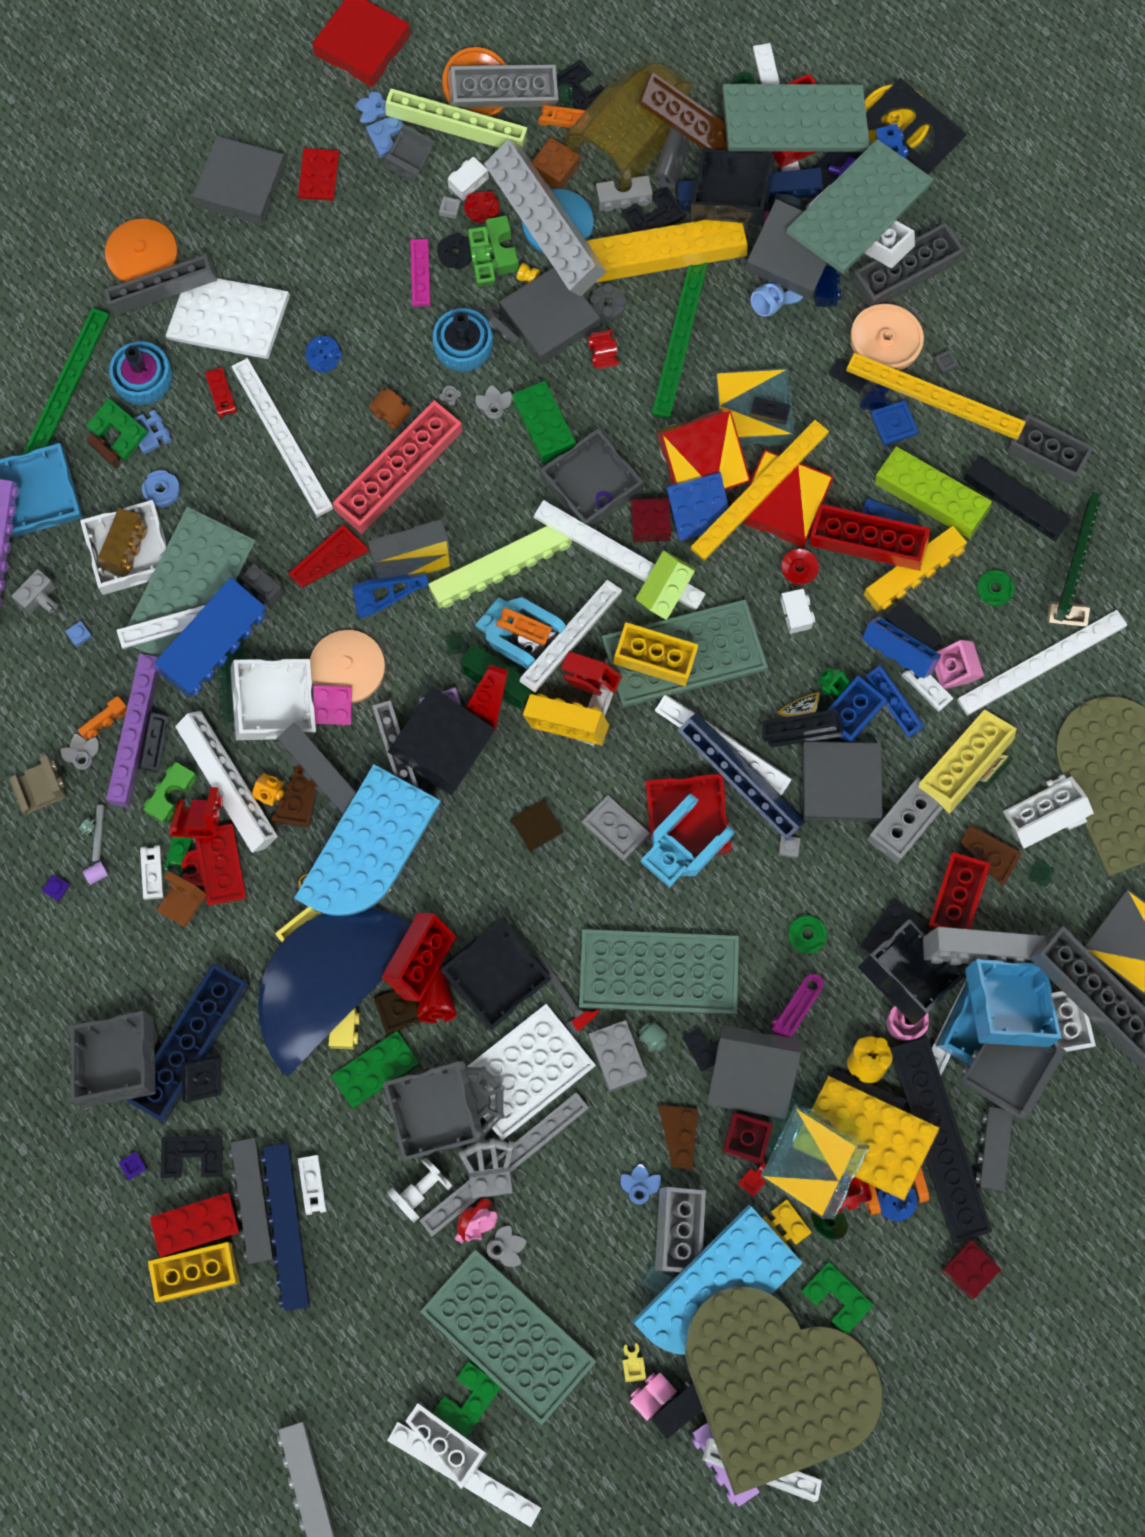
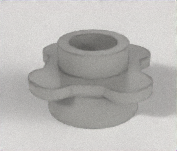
(449, 390)

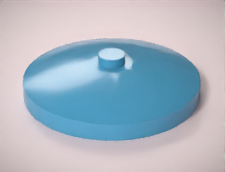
(576, 208)

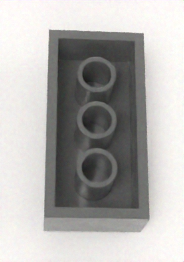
(1050, 450)

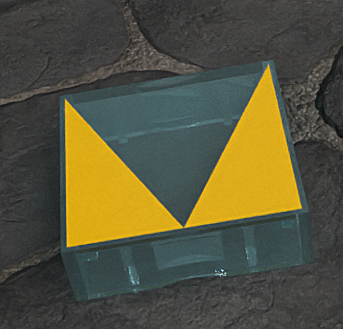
(737, 392)
(814, 1162)

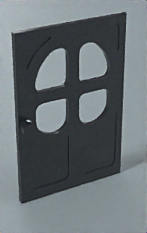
(896, 98)

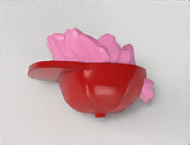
(475, 1221)

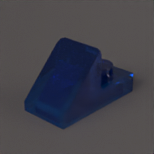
(875, 398)

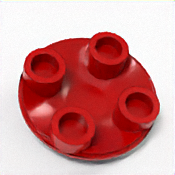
(481, 206)

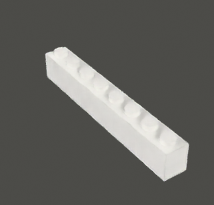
(223, 774)

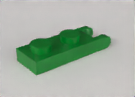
(178, 849)

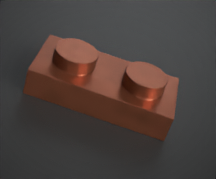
(109, 455)

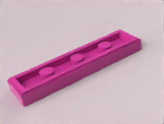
(420, 272)

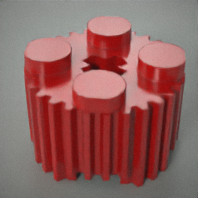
(603, 349)

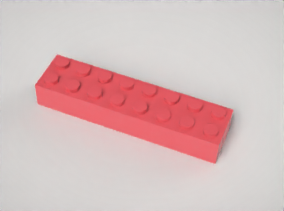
(397, 467)

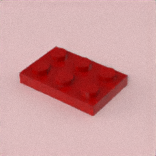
(318, 174)

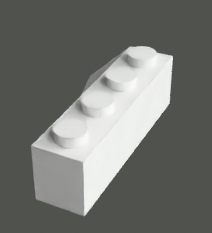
(449, 1447)

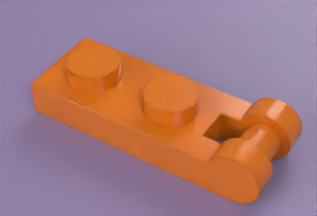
(560, 116)
(524, 626)

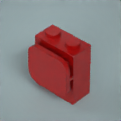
(589, 674)

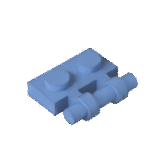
(150, 442)

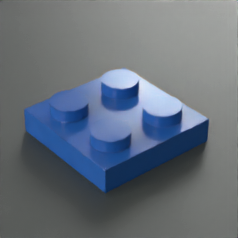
(894, 423)

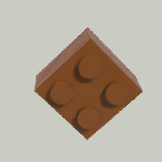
(556, 163)

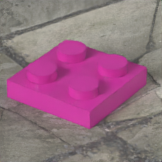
(332, 704)

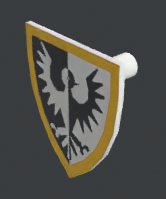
(801, 706)

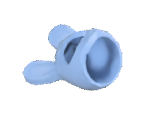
(770, 298)

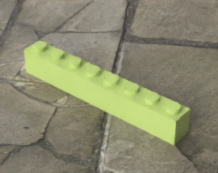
(453, 119)
(497, 566)

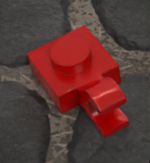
(752, 1181)

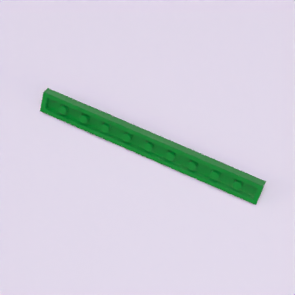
(679, 341)
(68, 380)

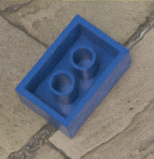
(858, 708)

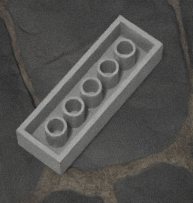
(502, 86)
(967, 945)

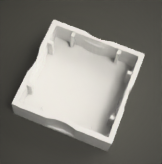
(151, 547)
(271, 698)

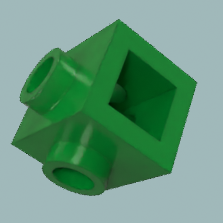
(833, 682)

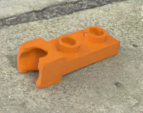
(115, 709)

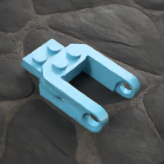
(498, 638)
(669, 858)

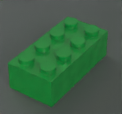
(543, 422)

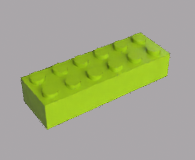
(933, 492)

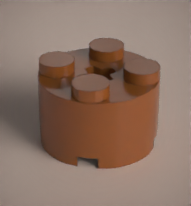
(389, 407)

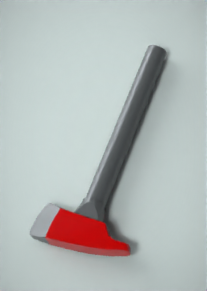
(581, 1018)

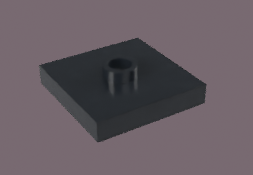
(201, 1078)

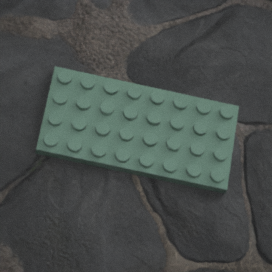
(795, 117)
(859, 206)
(190, 572)
(725, 652)
(659, 972)
(508, 1337)

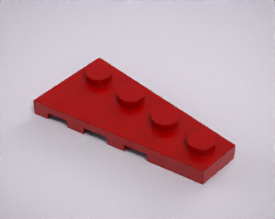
(331, 555)
(489, 695)

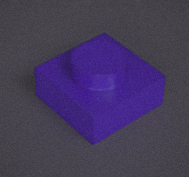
(55, 888)
(132, 1166)

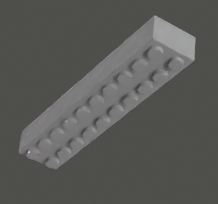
(545, 217)

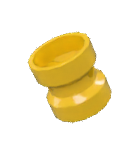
(527, 274)

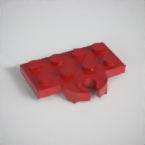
(217, 867)

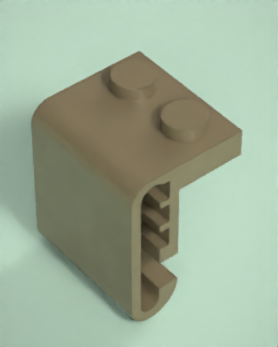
(38, 786)

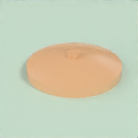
(887, 335)
(348, 660)

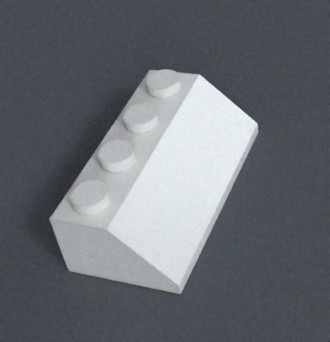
(1048, 812)

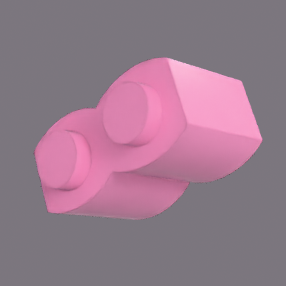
(652, 1396)

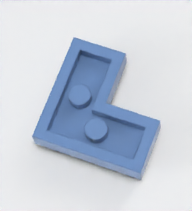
(381, 134)

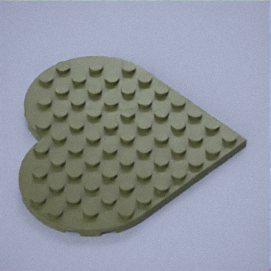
(1105, 755)
(777, 1391)

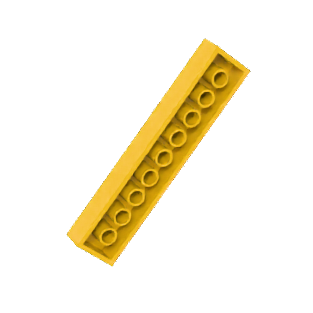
(669, 248)

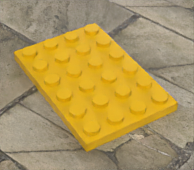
(894, 1136)

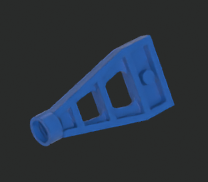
(364, 595)

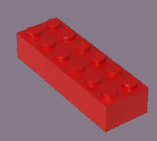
(870, 537)

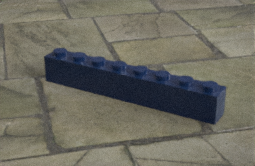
(797, 183)
(741, 776)
(286, 1227)

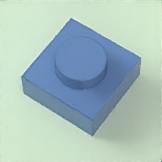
(78, 634)

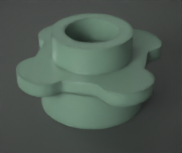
(86, 826)

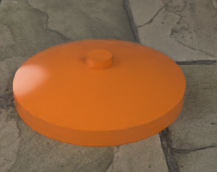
(472, 57)
(140, 249)

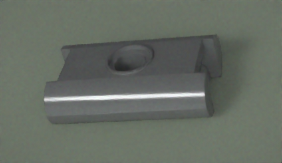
(671, 159)

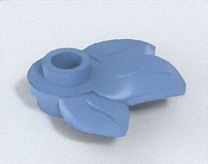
(371, 107)
(640, 1181)

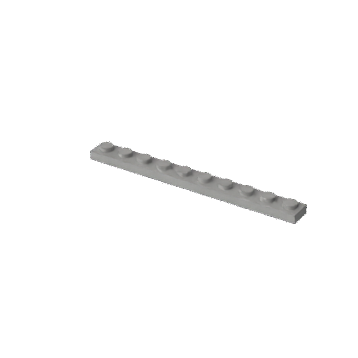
(523, 1149)

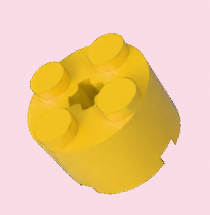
(870, 1059)

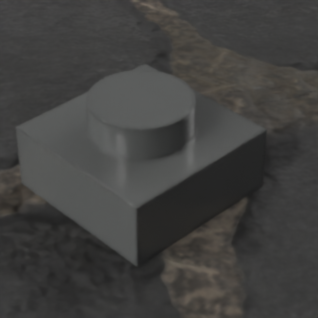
(946, 362)

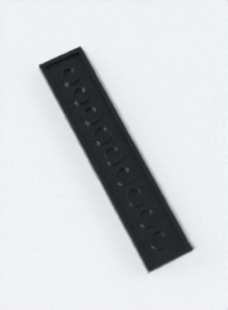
(947, 1156)

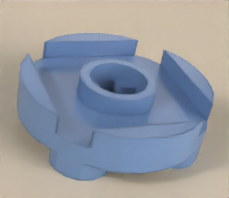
(152, 484)

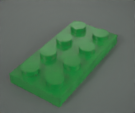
(379, 1064)

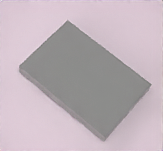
(615, 827)

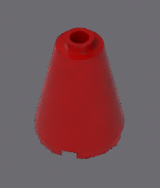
(437, 1002)

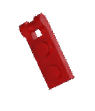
(220, 391)

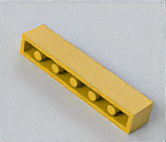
(900, 579)

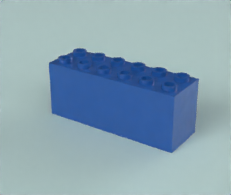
(210, 638)

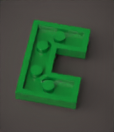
(114, 415)
(854, 1302)
(483, 1393)

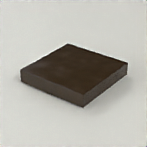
(536, 826)
(396, 1012)

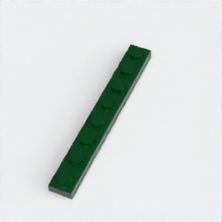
(1077, 562)

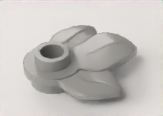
(492, 400)
(80, 749)
(509, 1245)

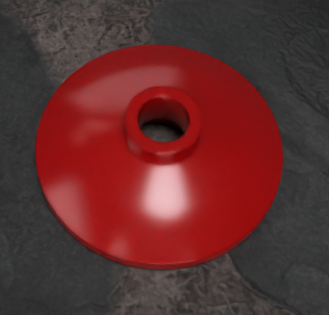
(803, 559)

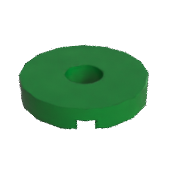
(995, 598)
(799, 942)

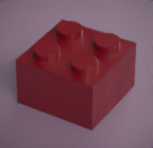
(651, 520)
(747, 1138)
(970, 1270)

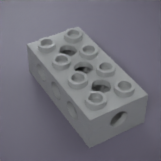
(894, 822)

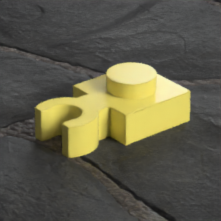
(633, 1366)

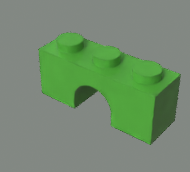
(481, 257)
(503, 259)
(176, 779)

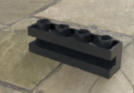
(802, 728)

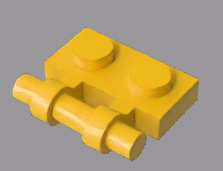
(790, 1222)

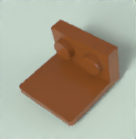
(181, 900)

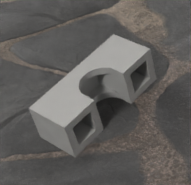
(610, 198)

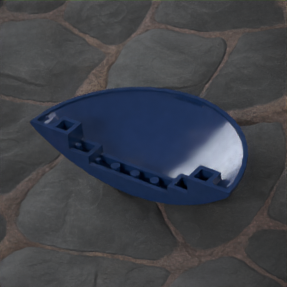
(321, 978)

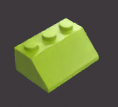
(665, 584)

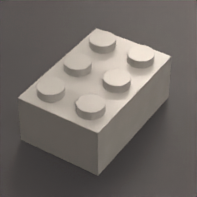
(617, 1056)

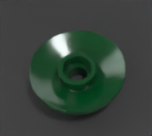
(830, 1228)

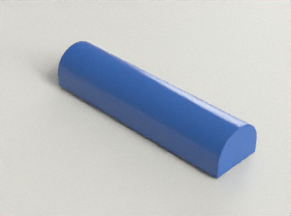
(896, 701)

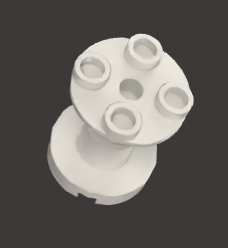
(412, 1195)

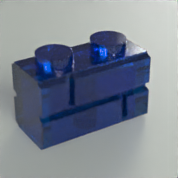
(826, 291)

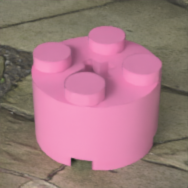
(905, 1032)

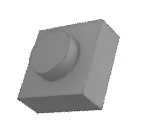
(449, 207)
(789, 847)

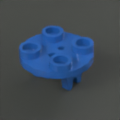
(316, 359)
(901, 1210)

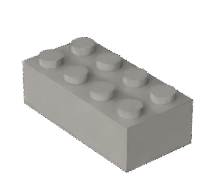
(679, 1228)

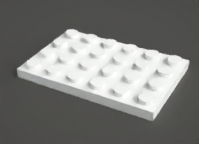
(229, 317)
(534, 1067)

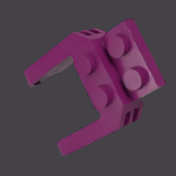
(797, 1008)

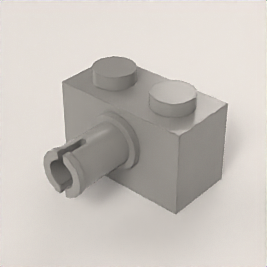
(35, 593)

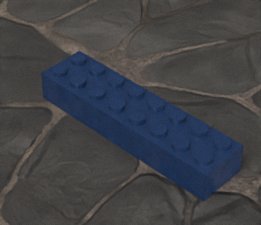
(192, 1038)

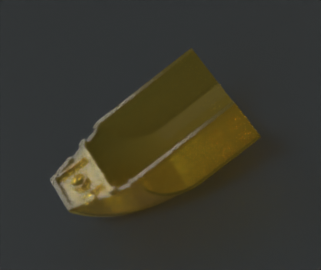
(623, 126)

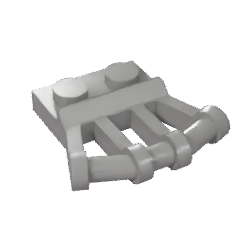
(491, 1181)

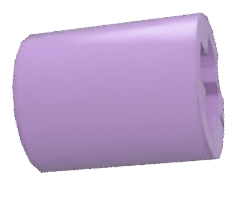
(95, 873)

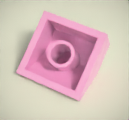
(958, 665)

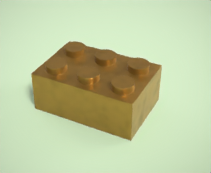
(122, 543)

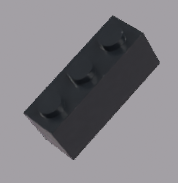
(904, 618)

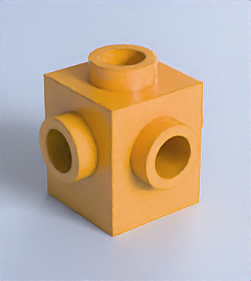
(268, 789)

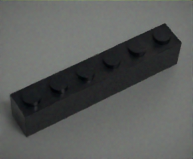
(1017, 499)

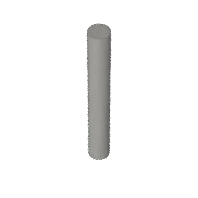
(98, 833)

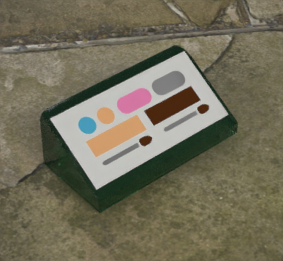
(994, 771)

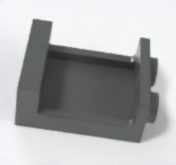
(408, 153)

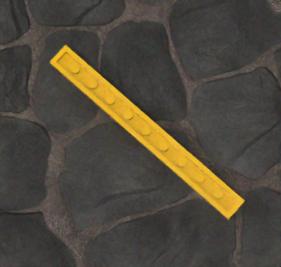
(936, 396)
(759, 490)

